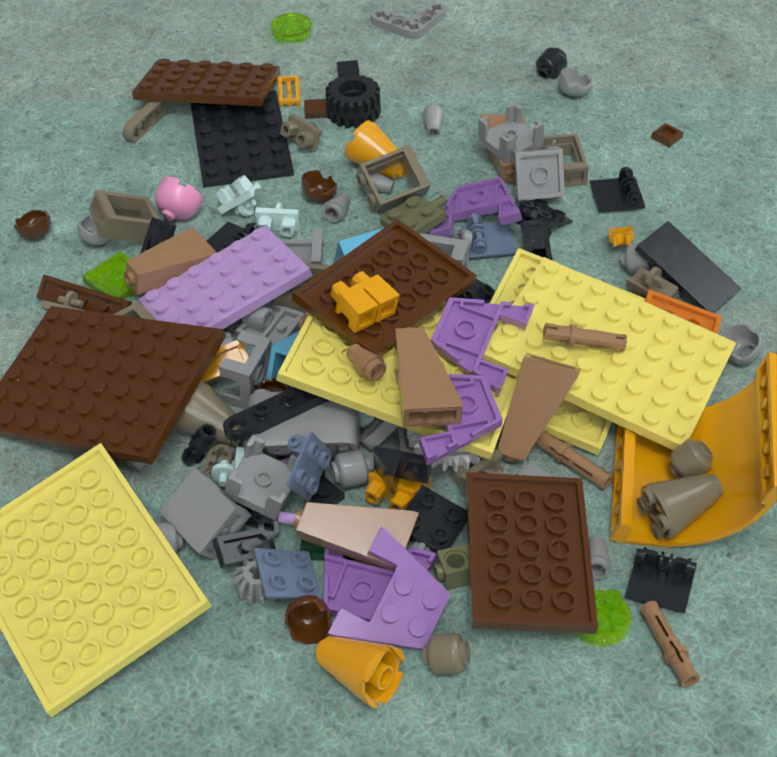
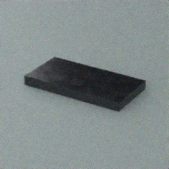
(687, 268)

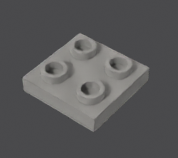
(271, 322)

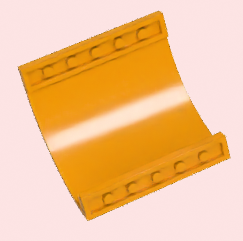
(744, 450)

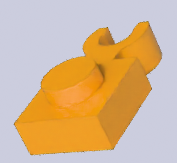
(621, 235)

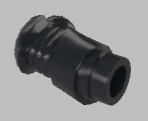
(199, 444)

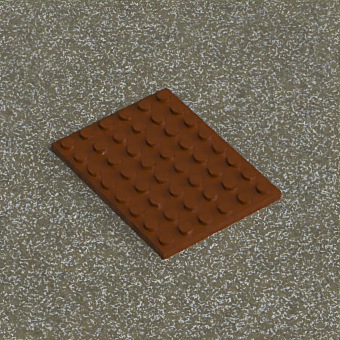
(104, 382)

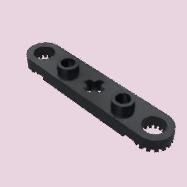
(270, 413)

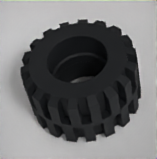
(352, 100)

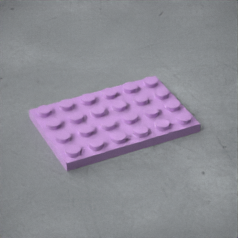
(229, 283)

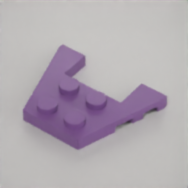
(479, 198)
(467, 330)
(479, 418)
(359, 585)
(407, 607)

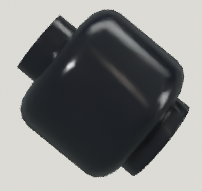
(551, 63)

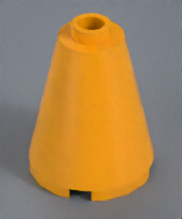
(370, 144)
(363, 667)

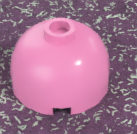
(176, 200)

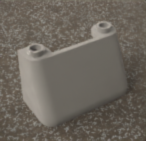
(330, 422)

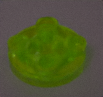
(291, 27)
(613, 619)

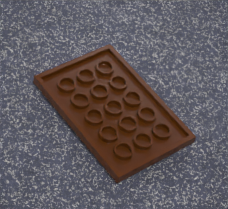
(207, 82)
(408, 264)
(529, 554)

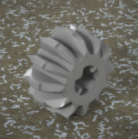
(249, 583)

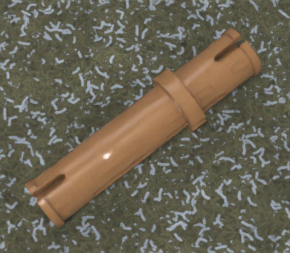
(574, 335)
(564, 453)
(674, 653)

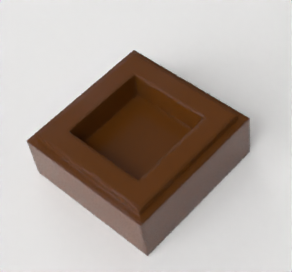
(315, 108)
(667, 135)

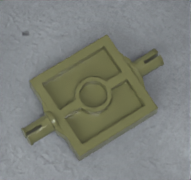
(417, 214)

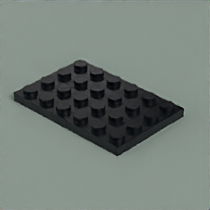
(241, 142)

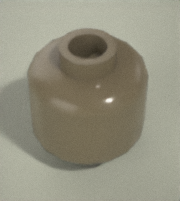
(691, 459)
(446, 653)

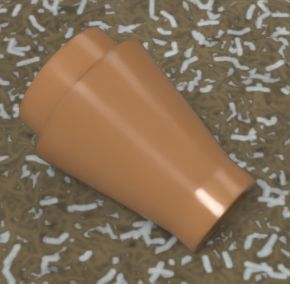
(366, 362)

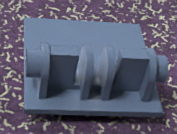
(489, 238)
(308, 468)
(286, 573)

